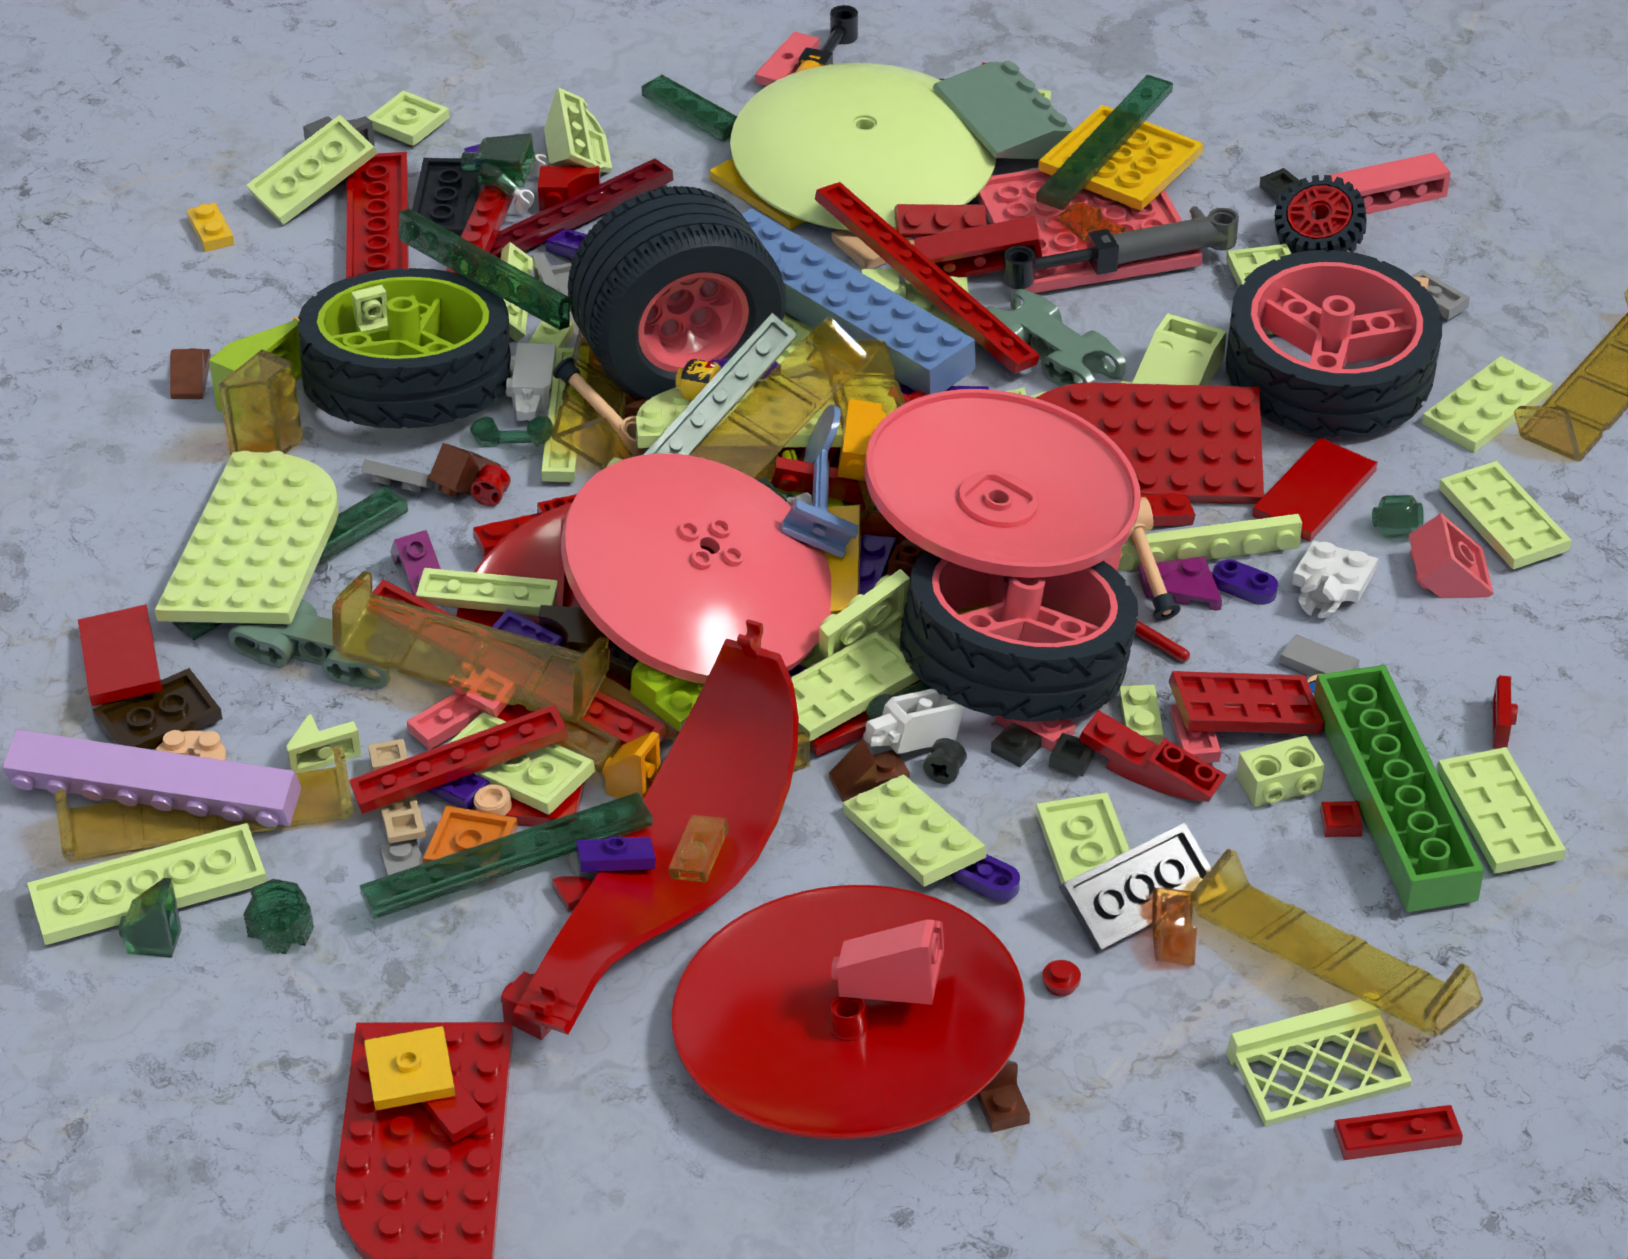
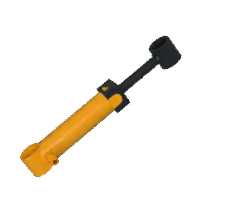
(842, 31)

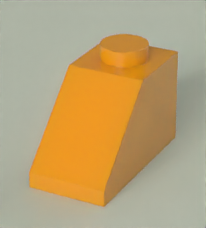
(633, 767)

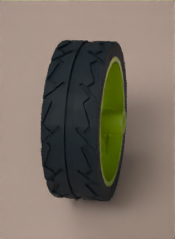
(432, 363)

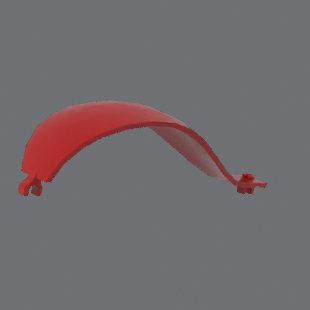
(725, 763)

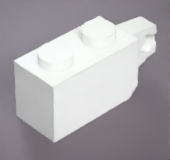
(531, 379)
(914, 721)

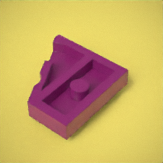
(1185, 581)

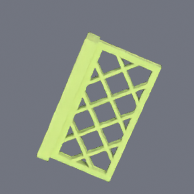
(1299, 1035)

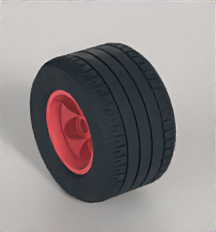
(670, 284)

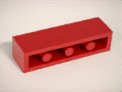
(979, 248)

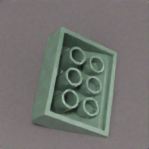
(1004, 110)

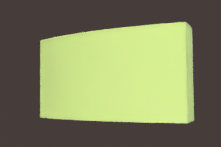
(370, 308)

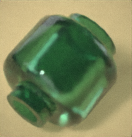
(1398, 515)

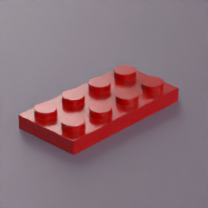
(1246, 702)

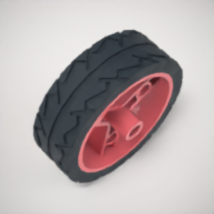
(1339, 313)
(1034, 653)

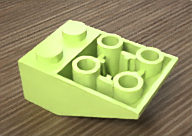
(1182, 353)

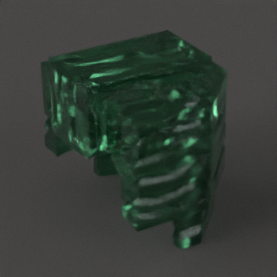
(278, 915)

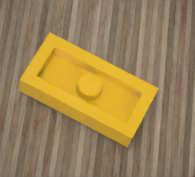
(210, 227)

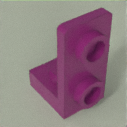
(415, 554)

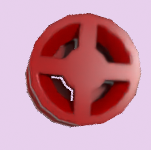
(490, 485)

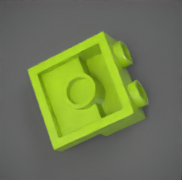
(664, 694)

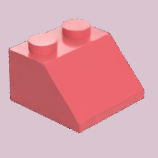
(1449, 561)

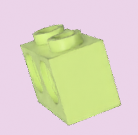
(1280, 771)

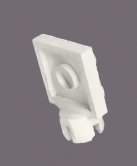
(1332, 576)

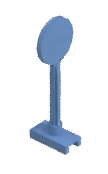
(814, 522)

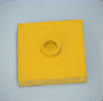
(409, 1068)

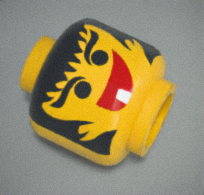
(695, 377)

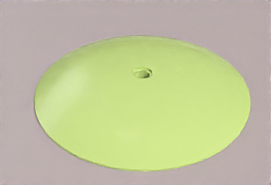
(859, 126)

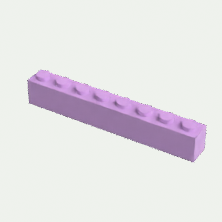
(152, 778)

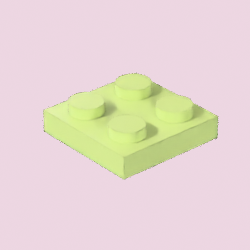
(408, 118)

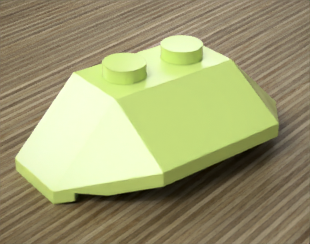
(574, 134)

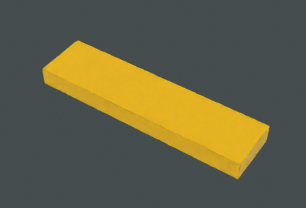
(729, 178)
(845, 570)

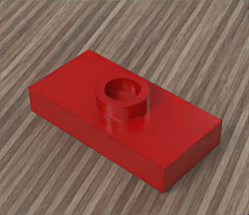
(1503, 712)

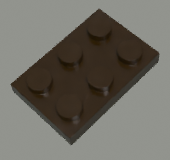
(147, 718)

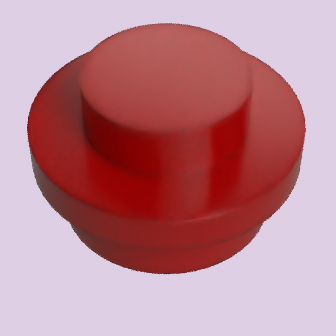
(1061, 977)

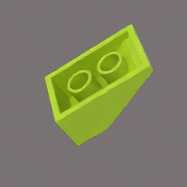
(279, 340)

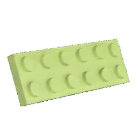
(103, 892)

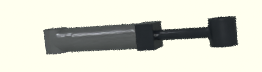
(1108, 250)

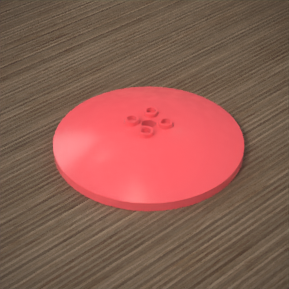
(958, 452)
(666, 600)

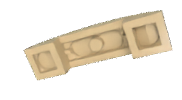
(402, 818)

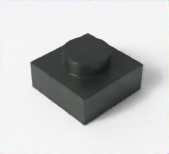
(1277, 183)
(1016, 744)
(1071, 755)

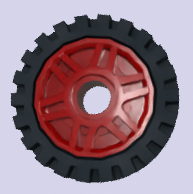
(1333, 202)

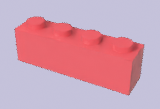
(1399, 182)

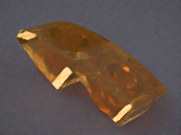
(1084, 218)
(1172, 926)

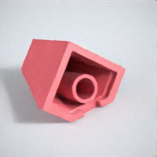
(892, 964)

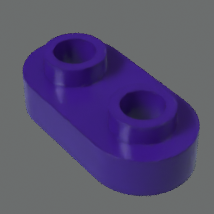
(1245, 582)
(990, 878)

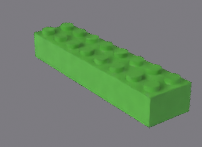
(1398, 789)

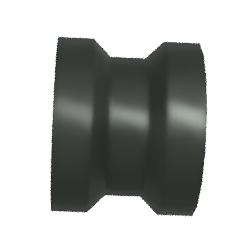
(945, 760)

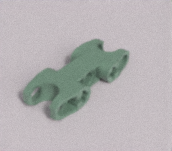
(1063, 352)
(307, 640)

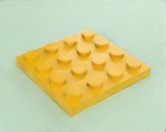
(1138, 169)

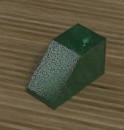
(152, 922)

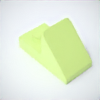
(314, 748)

